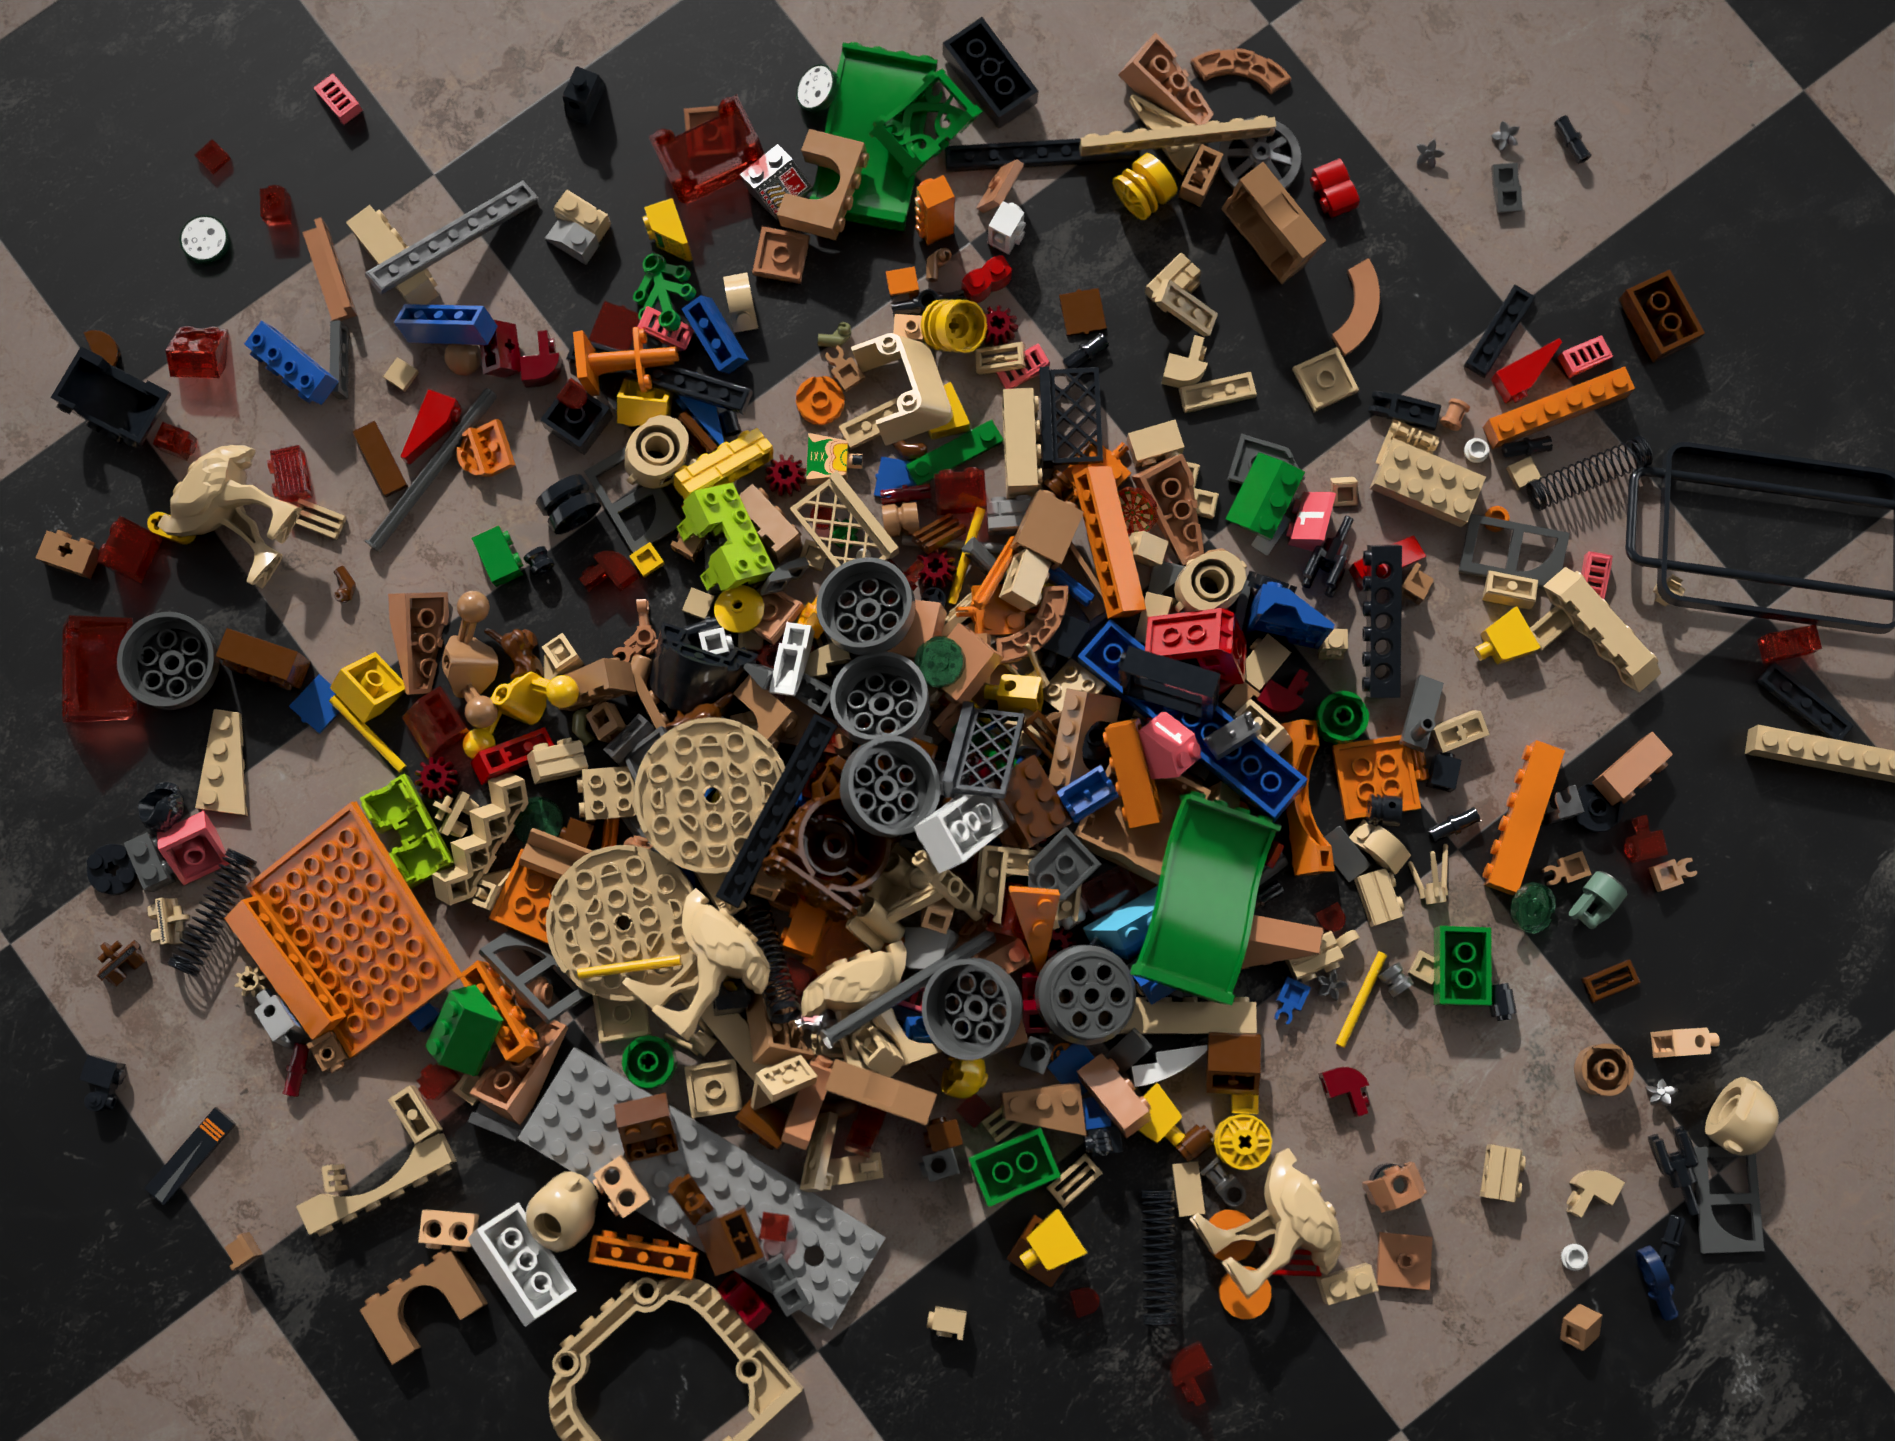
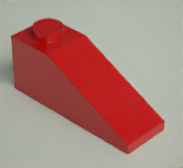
(1517, 378)
(432, 422)
(1411, 554)
(508, 755)

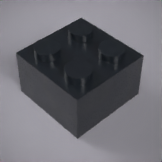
(577, 426)

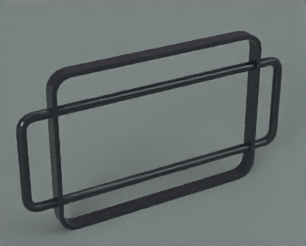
(1663, 564)

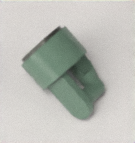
(1604, 892)

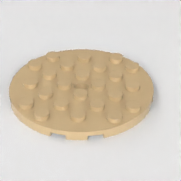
(674, 784)
(593, 897)

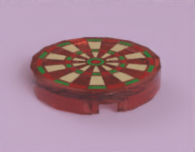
(1138, 509)

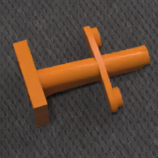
(592, 364)

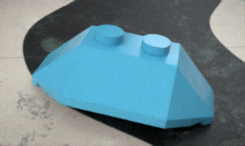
(1126, 926)

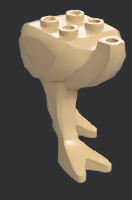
(215, 497)
(718, 952)
(854, 985)
(1295, 1217)

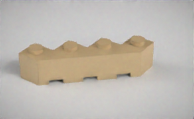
(1608, 633)
(477, 852)

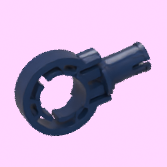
(1657, 1280)

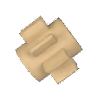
(1674, 585)
(246, 986)

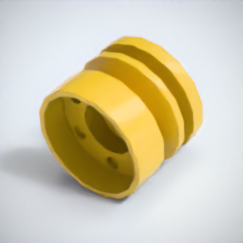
(1145, 186)
(953, 325)
(1227, 1143)

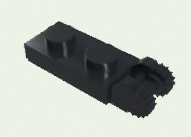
(1406, 409)

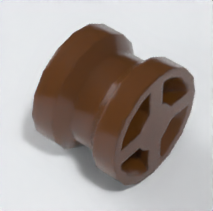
(1057, 484)

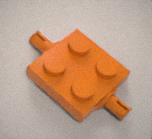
(1110, 458)
(998, 615)

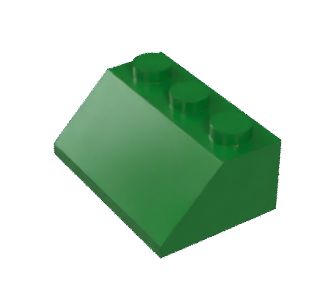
(1265, 495)
(464, 1031)

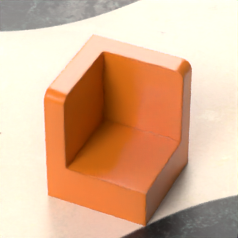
(902, 282)

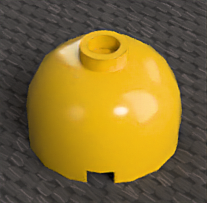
(964, 1077)

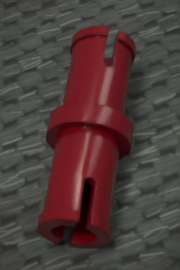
(906, 494)
(296, 1069)

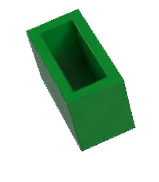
(498, 556)

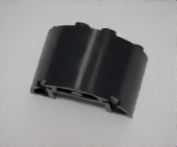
(109, 398)
(692, 676)

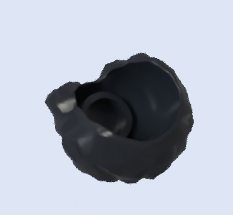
(161, 807)

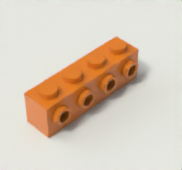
(934, 209)
(1133, 777)
(514, 1036)
(644, 1256)

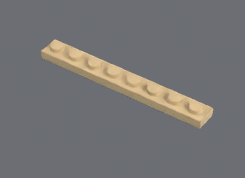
(1185, 135)

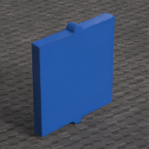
(892, 475)
(314, 704)
(1069, 1062)

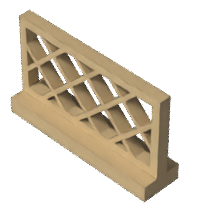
(857, 510)

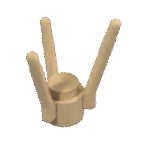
(1036, 671)
(1435, 891)
(701, 1041)

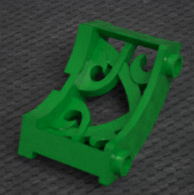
(914, 157)

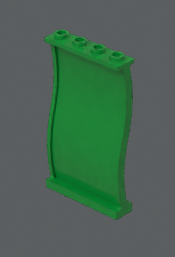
(870, 86)
(1206, 898)

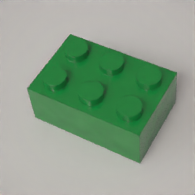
(1463, 966)
(1014, 1167)

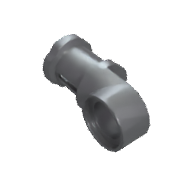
(1225, 1183)

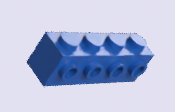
(446, 324)
(291, 363)

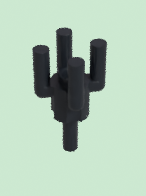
(1329, 558)
(1678, 1165)

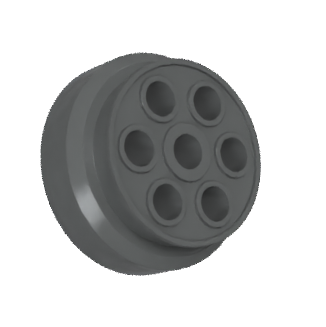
(852, 582)
(150, 637)
(855, 684)
(919, 790)
(1057, 976)
(946, 1021)

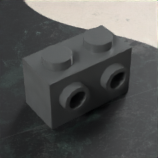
(149, 863)

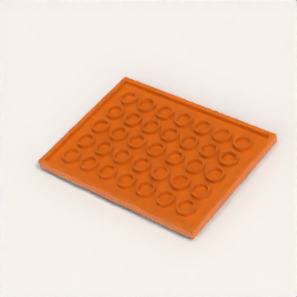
(357, 927)

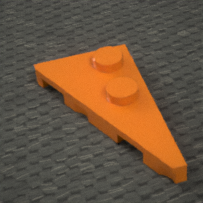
(1036, 914)

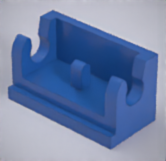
(1087, 794)

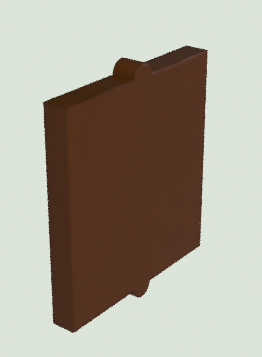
(1082, 312)

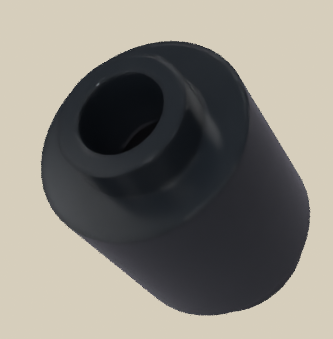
(1502, 1002)

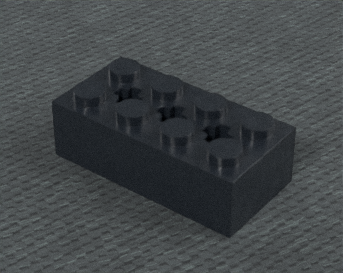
(987, 70)

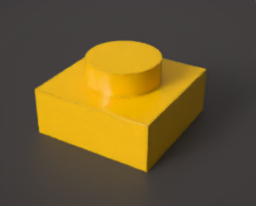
(647, 559)
(1244, 1104)

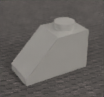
(573, 240)

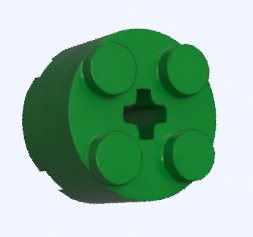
(1354, 714)
(641, 1049)

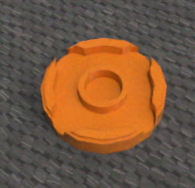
(820, 400)
(1229, 1220)
(1237, 1304)

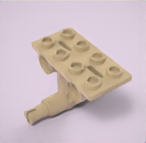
(902, 890)

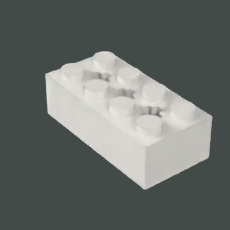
(960, 829)
(511, 1277)

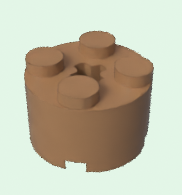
(1606, 1055)

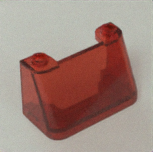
(709, 153)
(90, 670)

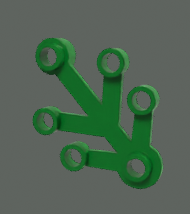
(654, 267)

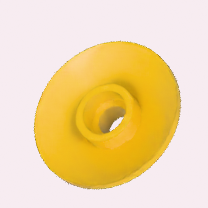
(740, 619)

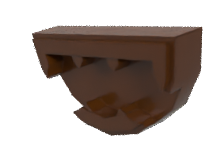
(103, 345)

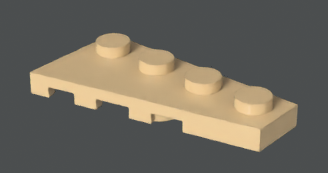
(223, 768)

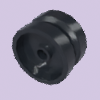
(568, 504)

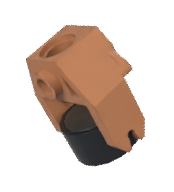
(1394, 1186)

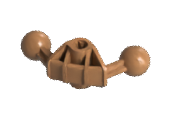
(471, 663)

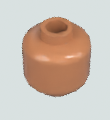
(540, 988)

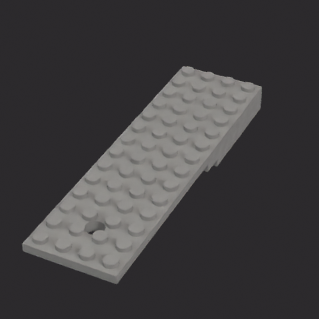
(580, 1132)

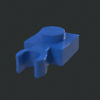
(1292, 997)

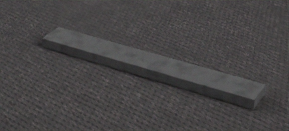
(451, 237)

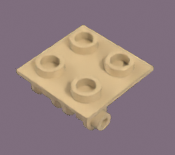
(1409, 435)
(1073, 677)

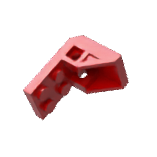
(1207, 635)

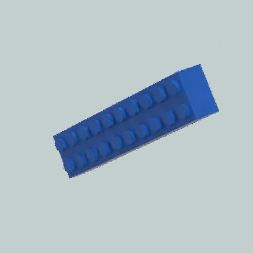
(1250, 770)

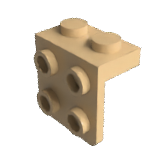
(606, 794)

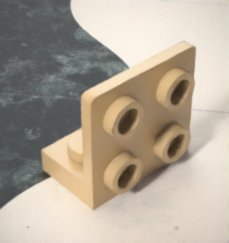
(781, 1081)

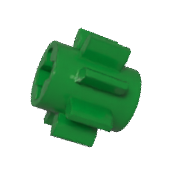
(841, 533)

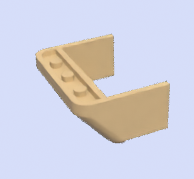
(919, 408)

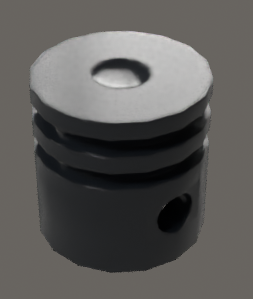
(1384, 810)

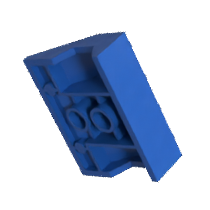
(1286, 614)

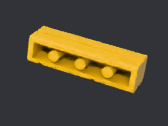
(725, 464)

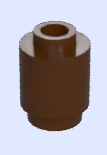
(1195, 1142)

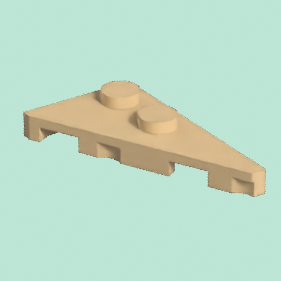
(1154, 118)

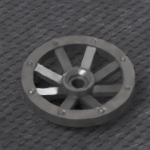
(1255, 159)

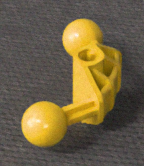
(523, 701)

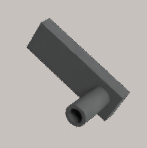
(339, 357)
(1421, 713)

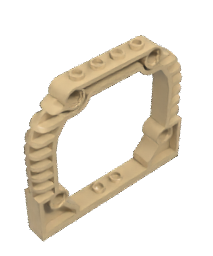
(768, 1389)

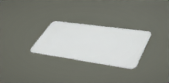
(1266, 546)

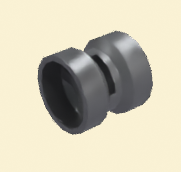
(1395, 979)

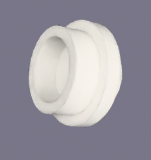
(1476, 450)
(1574, 1257)

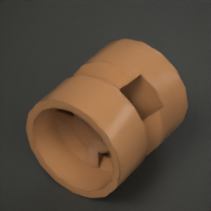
(900, 519)

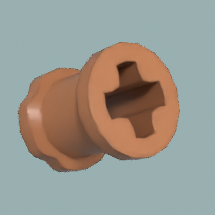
(1455, 414)

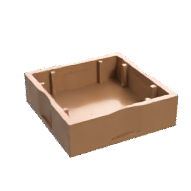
(1273, 223)
(1140, 847)
(881, 1092)

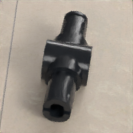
(915, 305)

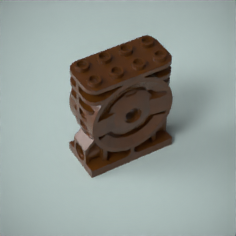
(804, 849)

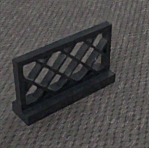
(1049, 412)
(961, 753)

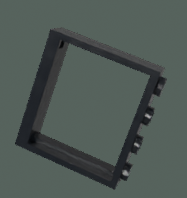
(1169, 683)

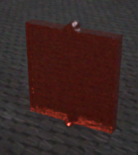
(614, 326)

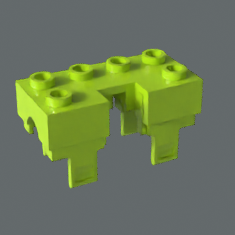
(743, 554)
(402, 808)

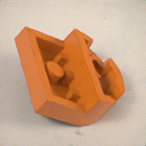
(485, 450)

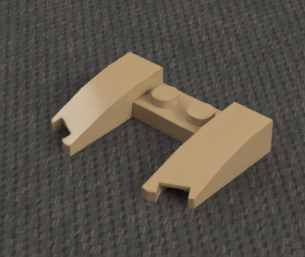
(993, 866)

